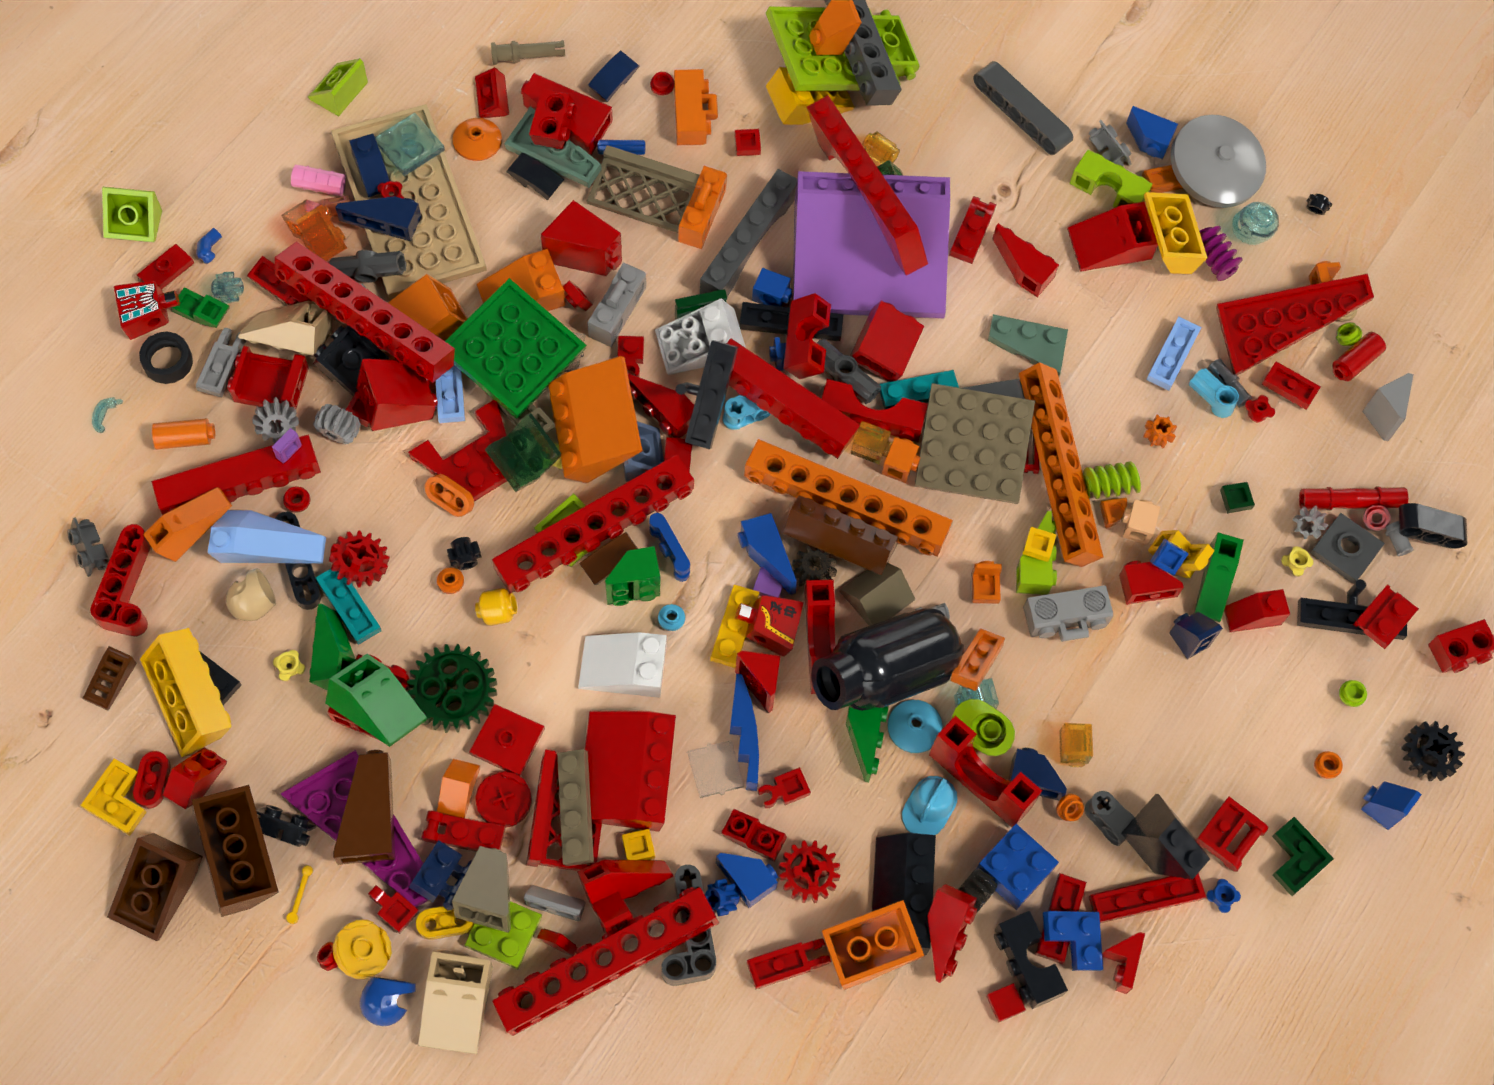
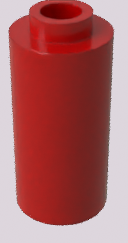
(1359, 356)

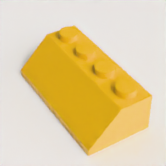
(185, 691)

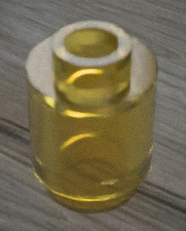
(880, 147)

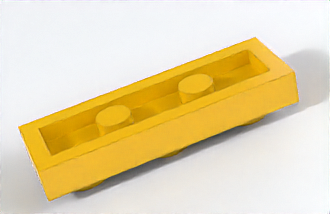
(732, 631)

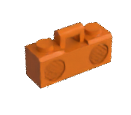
(690, 93)
(702, 207)

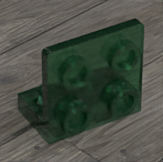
(524, 453)

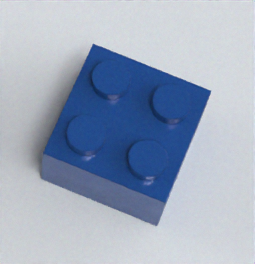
(1017, 866)

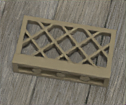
(645, 168)

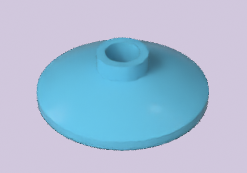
(906, 735)

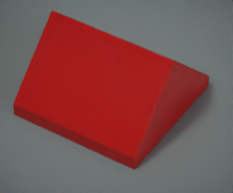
(760, 675)

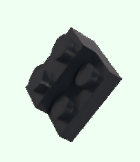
(344, 356)

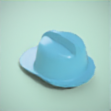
(929, 806)

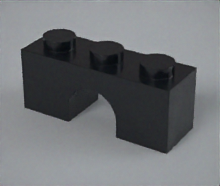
(1036, 983)

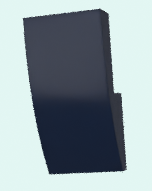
(613, 75)

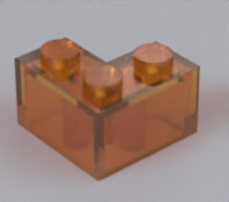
(313, 226)

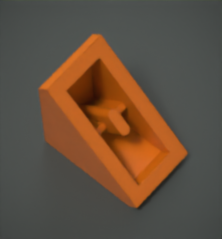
(457, 788)

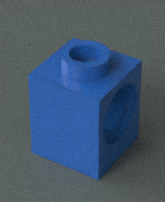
(771, 288)

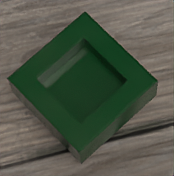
(1237, 497)

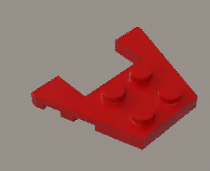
(471, 465)

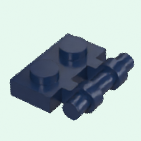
(435, 872)

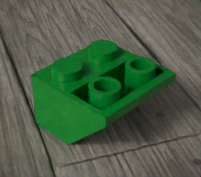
(634, 578)

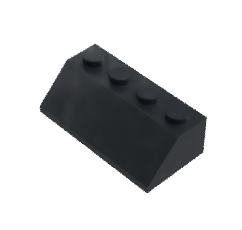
(906, 873)

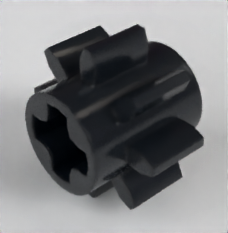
(464, 553)

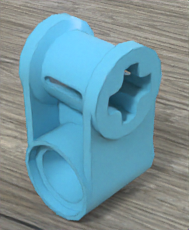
(744, 410)

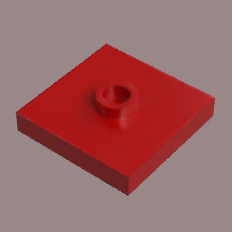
(507, 740)

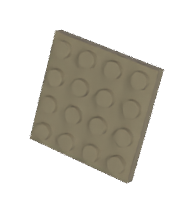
(975, 443)

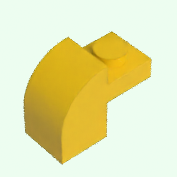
(1198, 553)

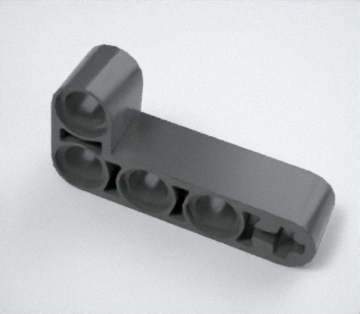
(694, 950)

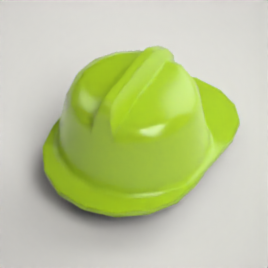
(992, 727)

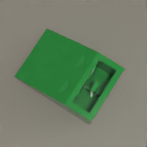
(374, 700)

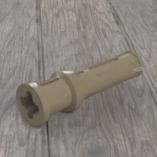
(516, 51)

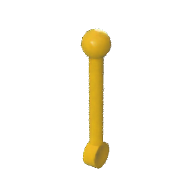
(292, 917)

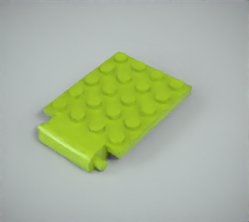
(833, 72)

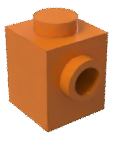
(901, 459)

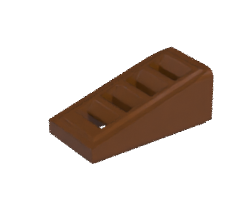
(100, 674)

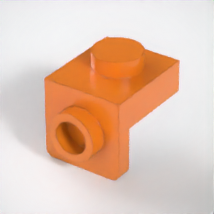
(986, 582)

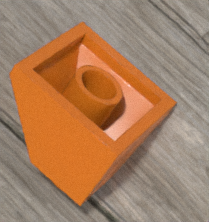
(835, 28)

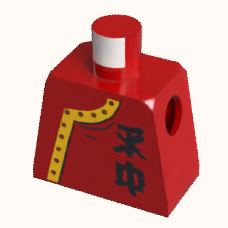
(772, 622)

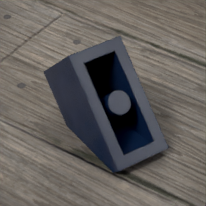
(369, 163)
(1194, 633)
(1039, 771)

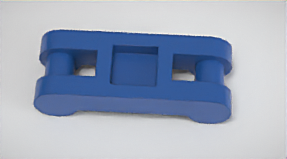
(670, 546)

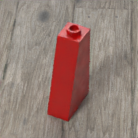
(591, 115)

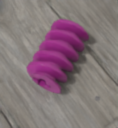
(1217, 253)

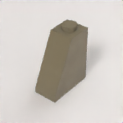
(485, 891)

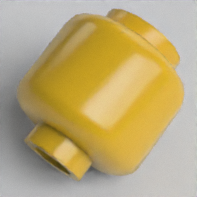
(496, 606)

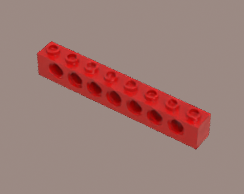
(364, 312)
(670, 471)
(544, 1005)

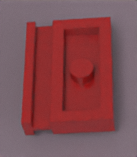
(1386, 616)

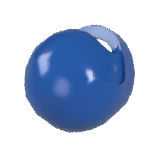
(379, 1000)

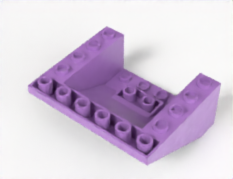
(847, 256)

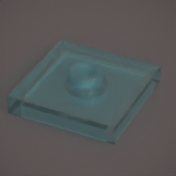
(409, 144)

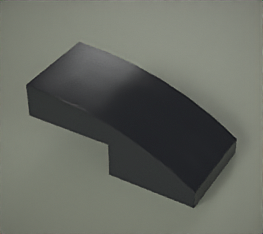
(535, 174)

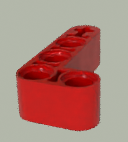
(130, 547)

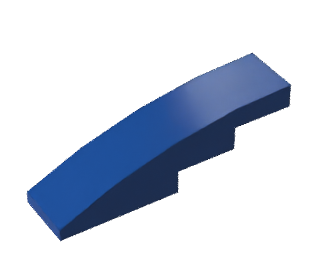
(744, 724)

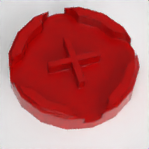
(503, 799)

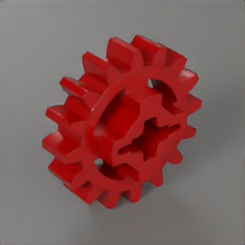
(359, 558)
(798, 873)

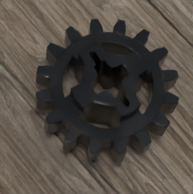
(1430, 761)

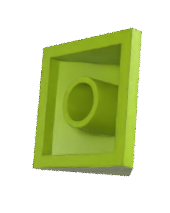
(340, 86)
(130, 214)

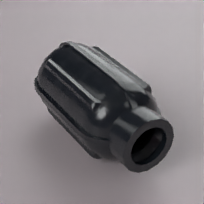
(888, 661)

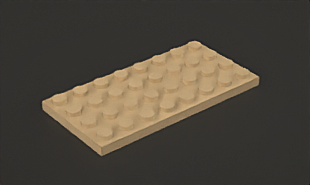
(444, 236)

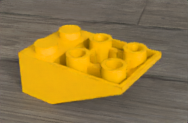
(792, 104)

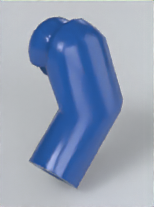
(205, 244)

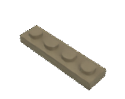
(575, 807)

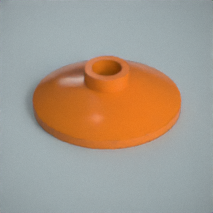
(477, 147)

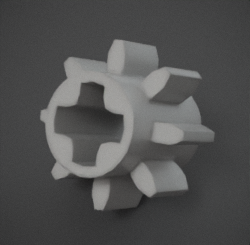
(1309, 529)

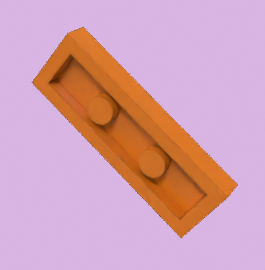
(977, 659)

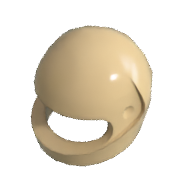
(251, 597)

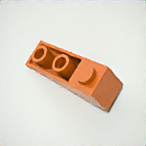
(186, 524)

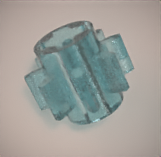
(227, 287)

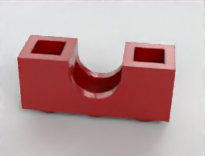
(806, 318)

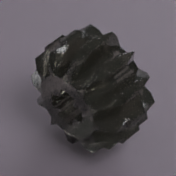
(813, 558)
(979, 886)

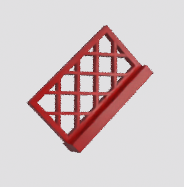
(543, 815)

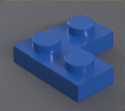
(1082, 932)

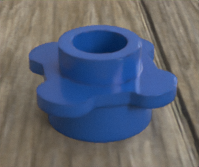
(1229, 890)

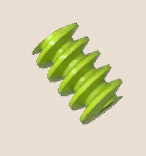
(1113, 478)

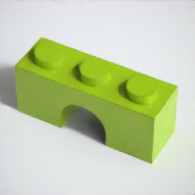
(1096, 171)

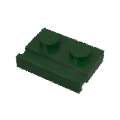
(689, 304)

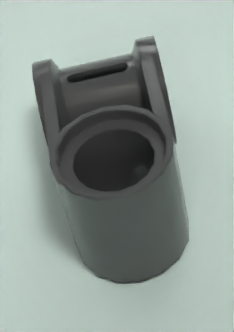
(1111, 818)

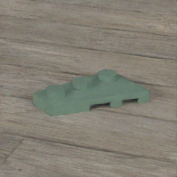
(1030, 340)

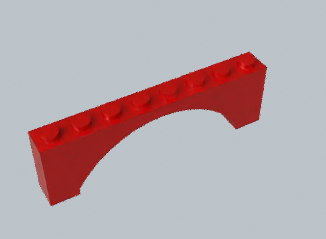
(896, 224)

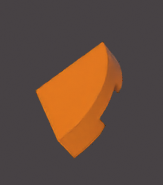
(1113, 510)

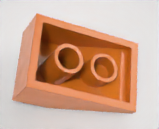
(533, 274)
(872, 944)

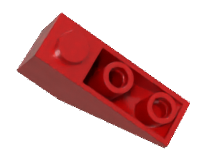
(1028, 265)
(664, 404)
(622, 876)
(947, 924)

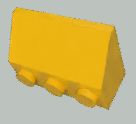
(1176, 231)

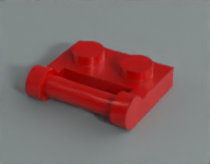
(1223, 829)

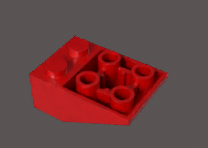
(1114, 238)

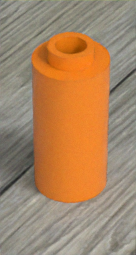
(182, 433)

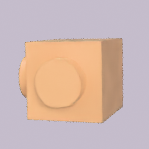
(1140, 521)

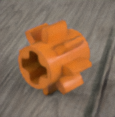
(1160, 431)

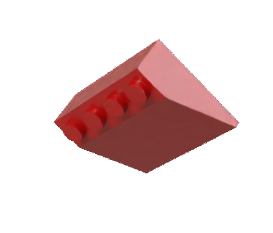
(629, 767)

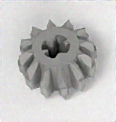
(274, 411)
(337, 424)

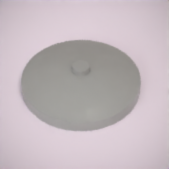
(1218, 161)

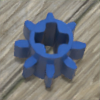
(722, 897)

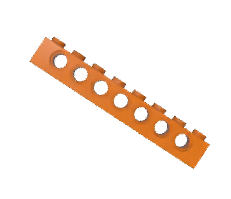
(1061, 466)
(839, 486)

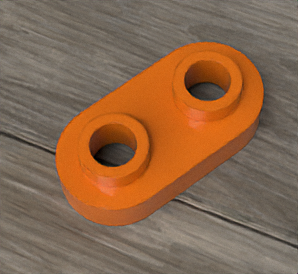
(450, 497)

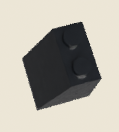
(1165, 841)

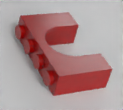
(956, 754)

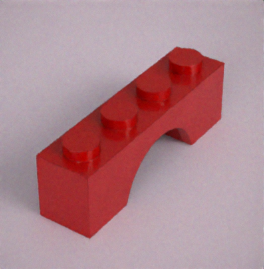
(902, 420)
(819, 620)

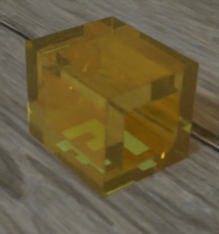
(871, 443)
(1076, 744)

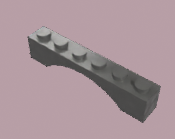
(764, 212)

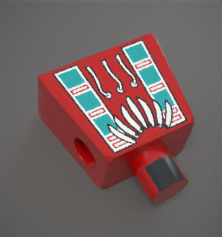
(143, 307)

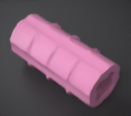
(318, 180)

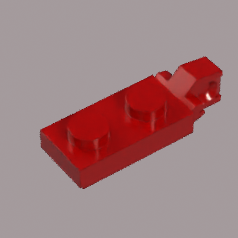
(264, 275)

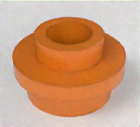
(450, 588)
(1335, 762)
(1070, 807)

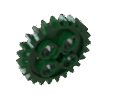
(472, 700)

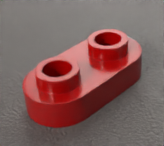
(151, 781)

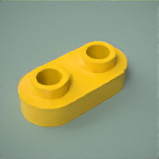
(445, 924)

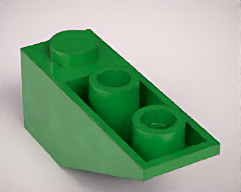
(1219, 576)
(330, 647)
(866, 737)

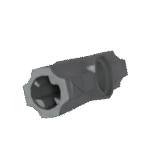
(370, 265)
(863, 386)

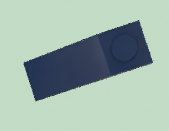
(384, 215)

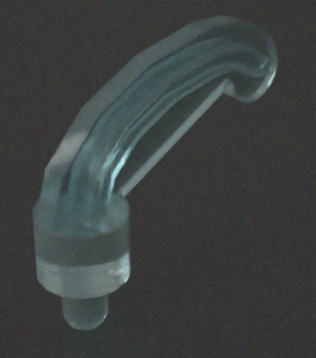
(100, 412)

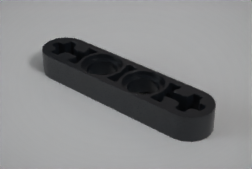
(308, 580)

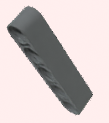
(1023, 108)

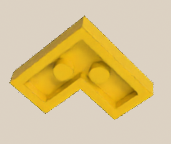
(108, 801)

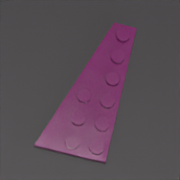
(323, 802)

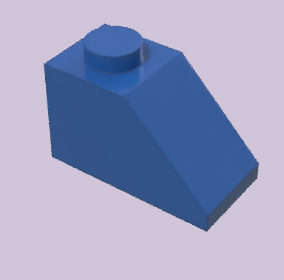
(1150, 132)
(1389, 803)
(749, 875)

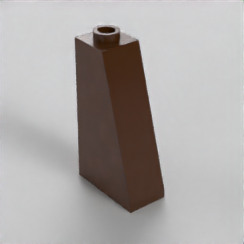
(368, 817)

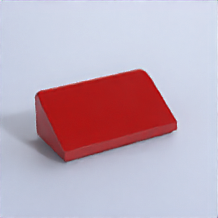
(492, 94)

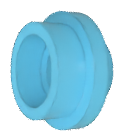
(671, 625)

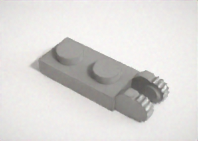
(220, 364)

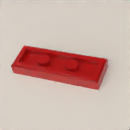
(1065, 897)

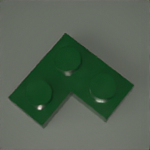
(1306, 854)

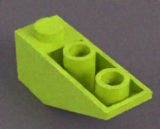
(1036, 575)

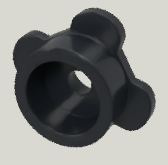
(1318, 204)

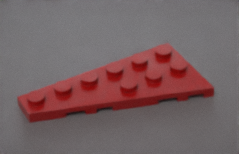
(1274, 321)

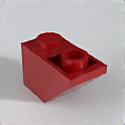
(193, 777)

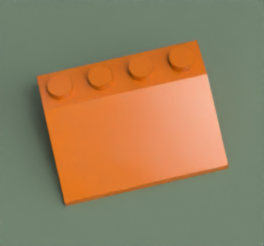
(594, 419)

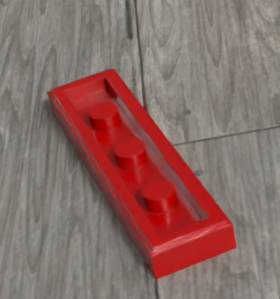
(1146, 897)

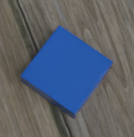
(1169, 557)

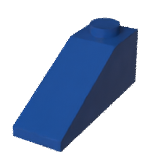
(767, 550)

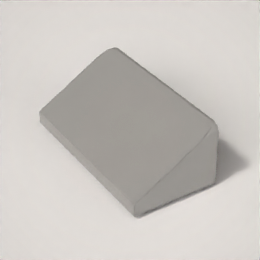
(554, 902)

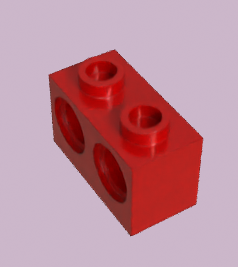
(546, 119)
(1462, 643)

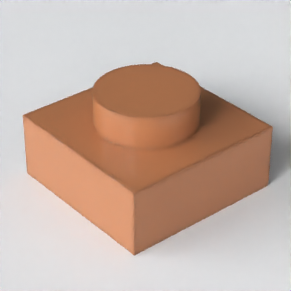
(332, 202)

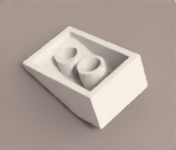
(624, 663)

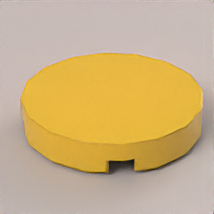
(362, 949)

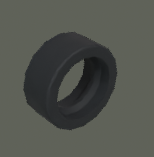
(157, 342)

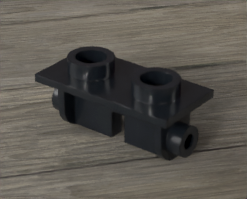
(294, 827)

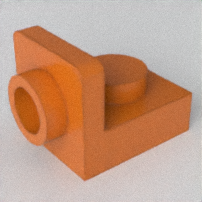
(1324, 272)

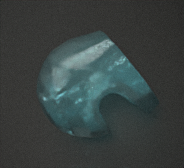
(1257, 221)

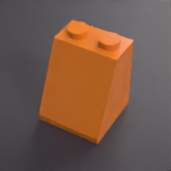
(431, 306)

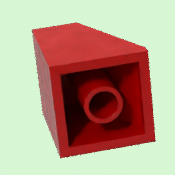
(582, 241)
(394, 394)

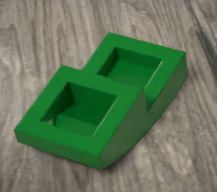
(200, 309)

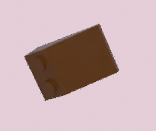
(153, 885)

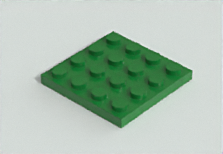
(513, 348)

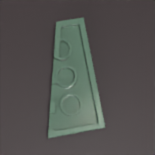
(570, 162)

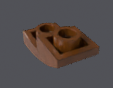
(605, 559)

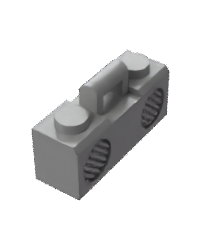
(617, 304)
(1068, 609)

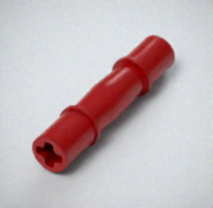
(1352, 497)

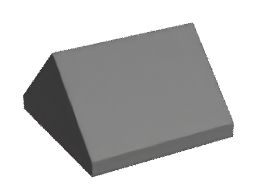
(1389, 406)

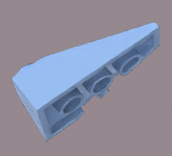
(257, 538)

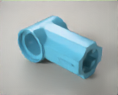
(1214, 391)

